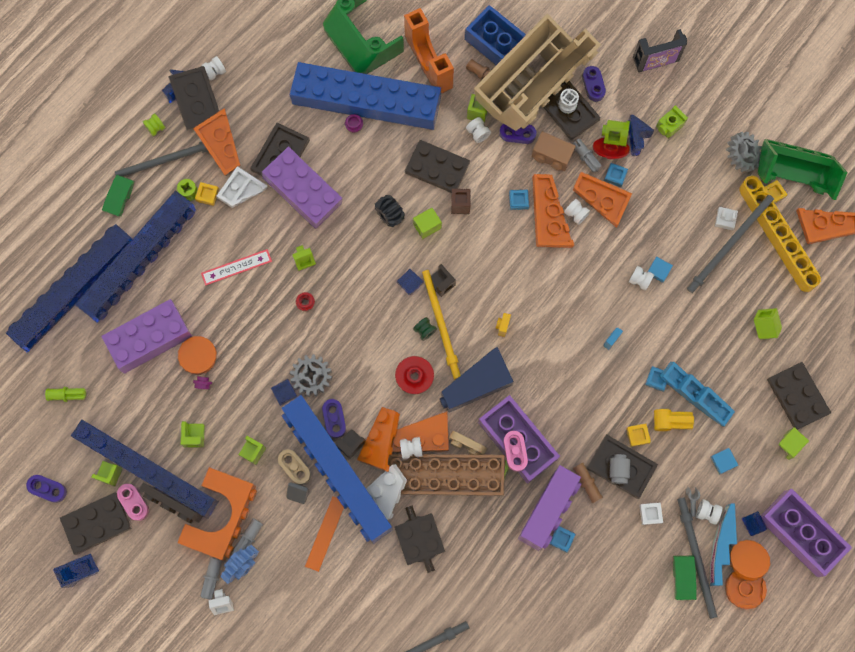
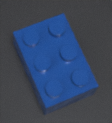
(493, 35)

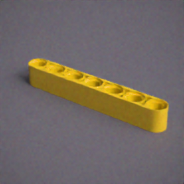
(779, 242)

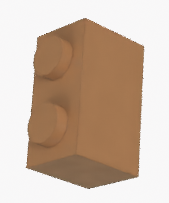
(553, 151)

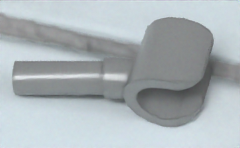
(693, 498)

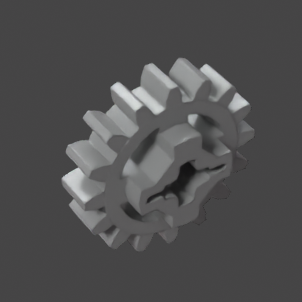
(744, 152)
(318, 373)

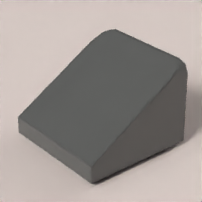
(297, 493)

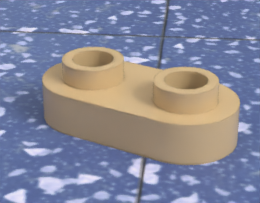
(459, 441)
(293, 468)

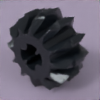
(389, 210)

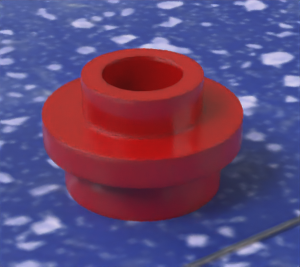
(302, 296)

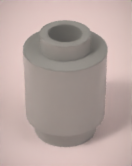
(619, 469)

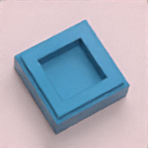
(615, 175)
(518, 199)
(660, 269)
(612, 338)
(654, 381)
(724, 461)
(562, 539)

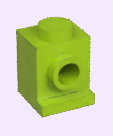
(677, 118)
(616, 132)

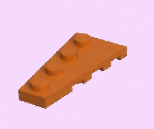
(549, 218)

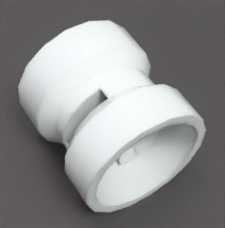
(217, 66)
(567, 105)
(478, 130)
(575, 210)
(641, 278)
(409, 448)
(709, 512)

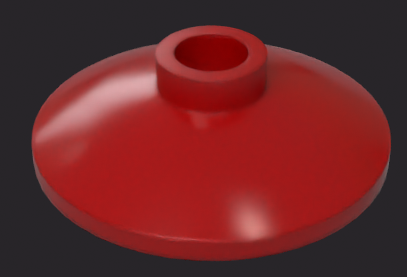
(609, 150)
(418, 366)

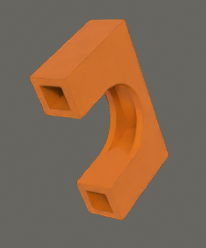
(436, 68)
(219, 543)

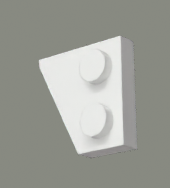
(240, 188)
(387, 490)

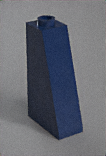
(479, 381)

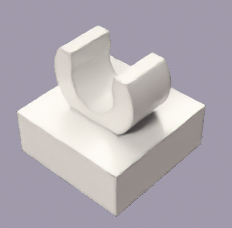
(726, 218)
(651, 513)
(221, 603)

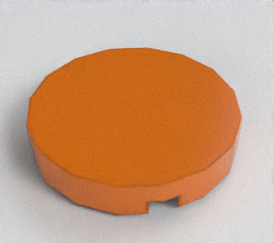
(197, 355)
(749, 560)
(745, 593)

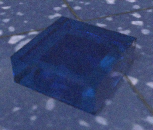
(410, 282)
(284, 392)
(754, 523)

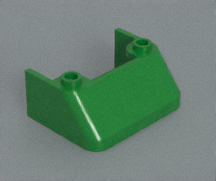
(359, 53)
(802, 166)

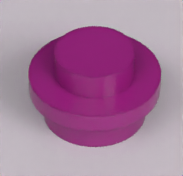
(353, 123)
(202, 382)

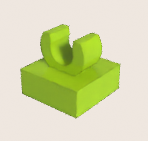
(303, 258)

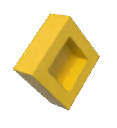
(776, 191)
(207, 194)
(502, 324)
(638, 435)

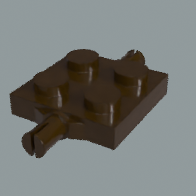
(419, 539)

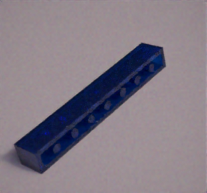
(136, 256)
(67, 290)
(144, 469)

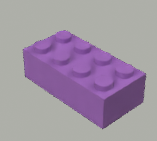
(302, 187)
(146, 336)
(510, 417)
(549, 508)
(805, 533)

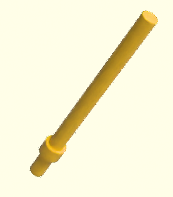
(451, 359)

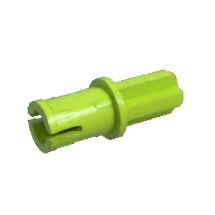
(65, 394)

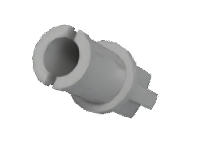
(587, 155)
(249, 535)
(211, 578)

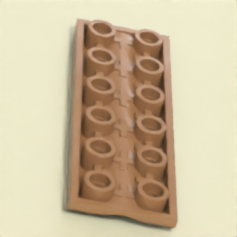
(452, 474)

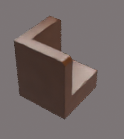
(460, 201)

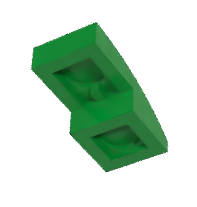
(117, 195)
(685, 577)

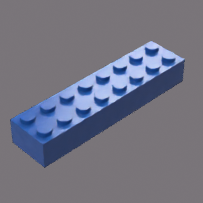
(365, 95)
(339, 472)

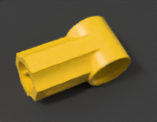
(666, 420)

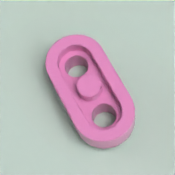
(515, 451)
(132, 501)

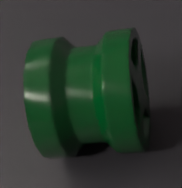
(424, 328)

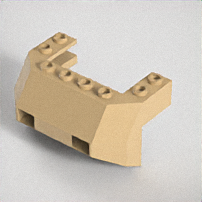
(526, 86)

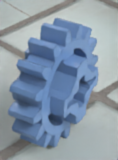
(239, 564)

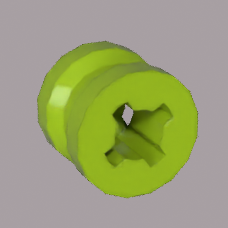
(154, 124)
(189, 193)

